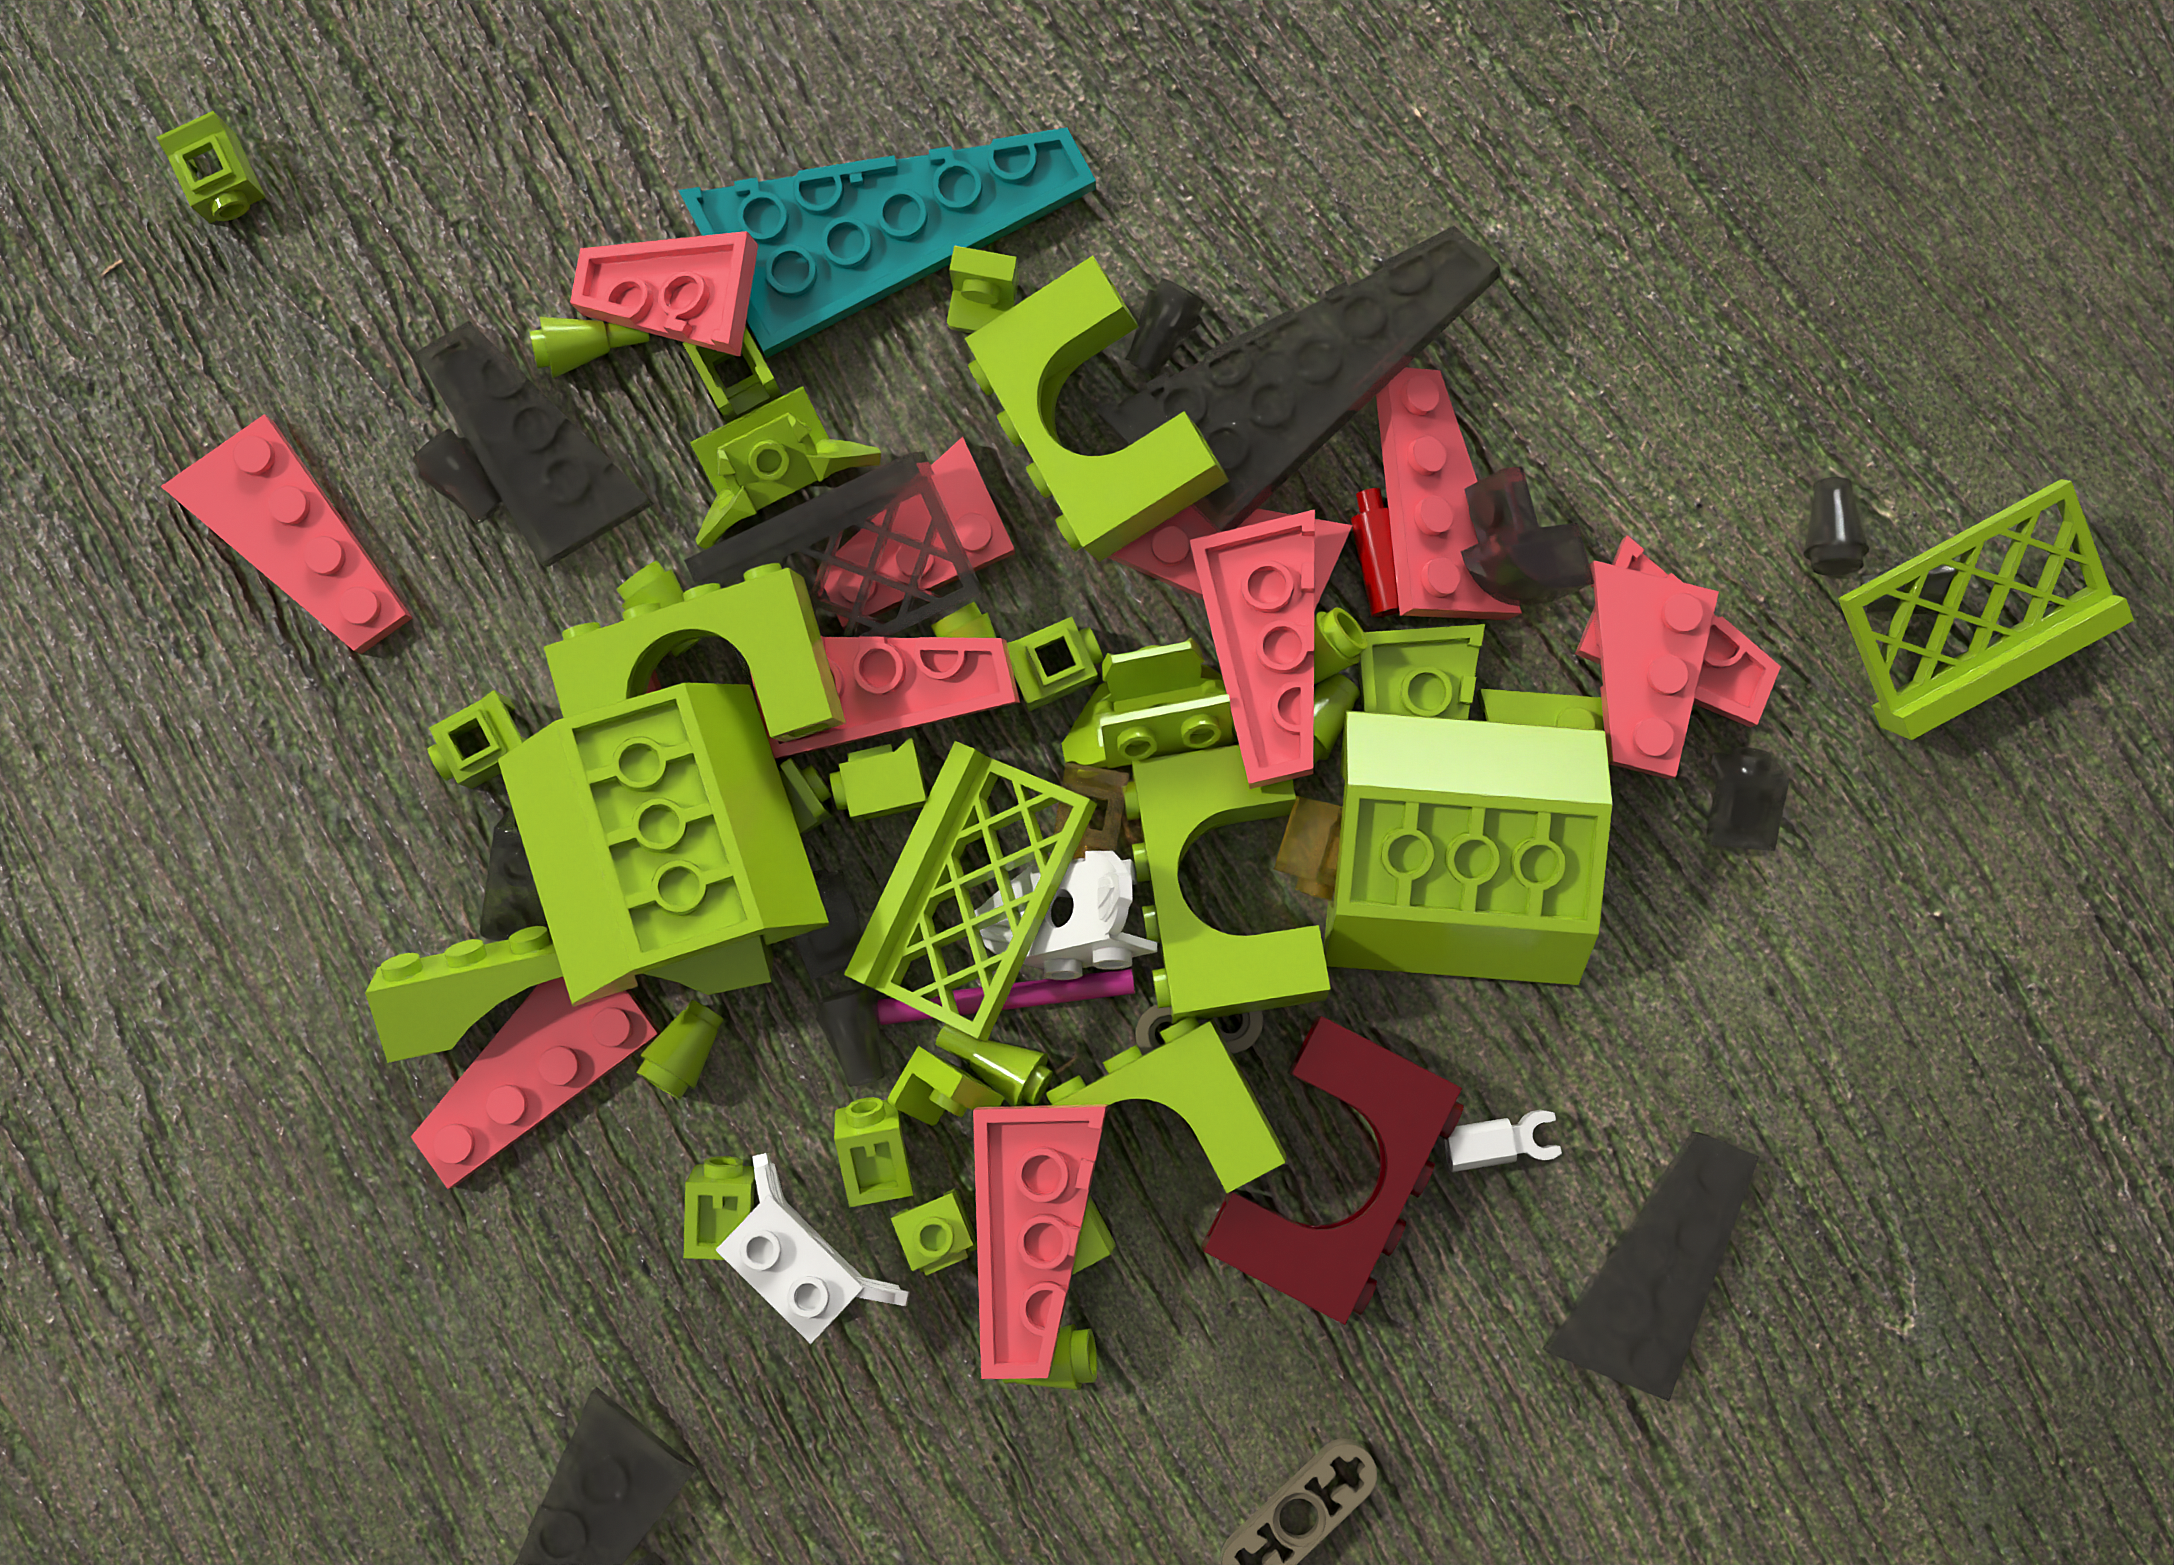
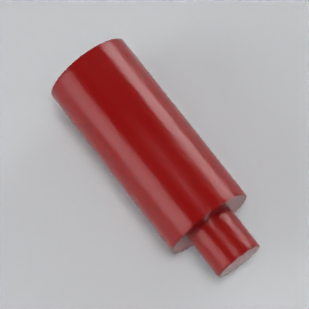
(1375, 553)

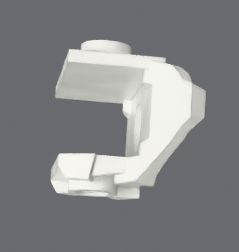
(1093, 934)
(794, 1264)

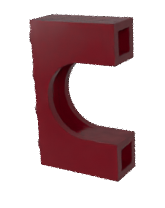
(1333, 1261)

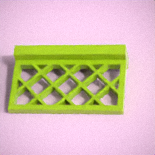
(1993, 662)
(924, 877)

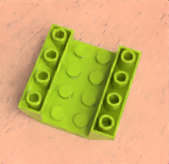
(659, 834)
(1469, 848)

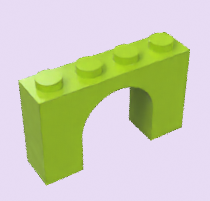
(1026, 362)
(763, 618)
(1204, 968)
(1203, 1085)

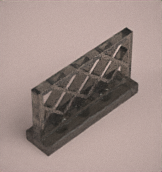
(828, 517)

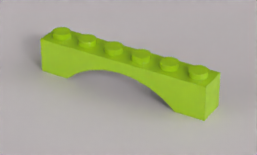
(435, 999)

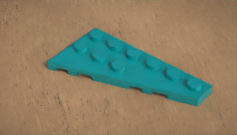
(878, 224)

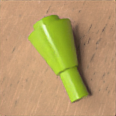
(574, 342)
(1008, 1069)

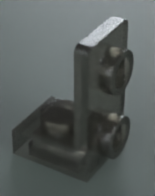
(510, 890)

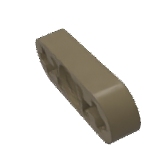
(1319, 1466)

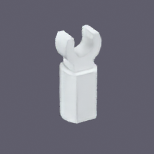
(1497, 1142)

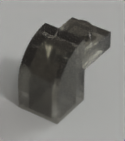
(1513, 554)

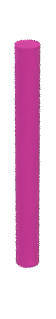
(1021, 995)

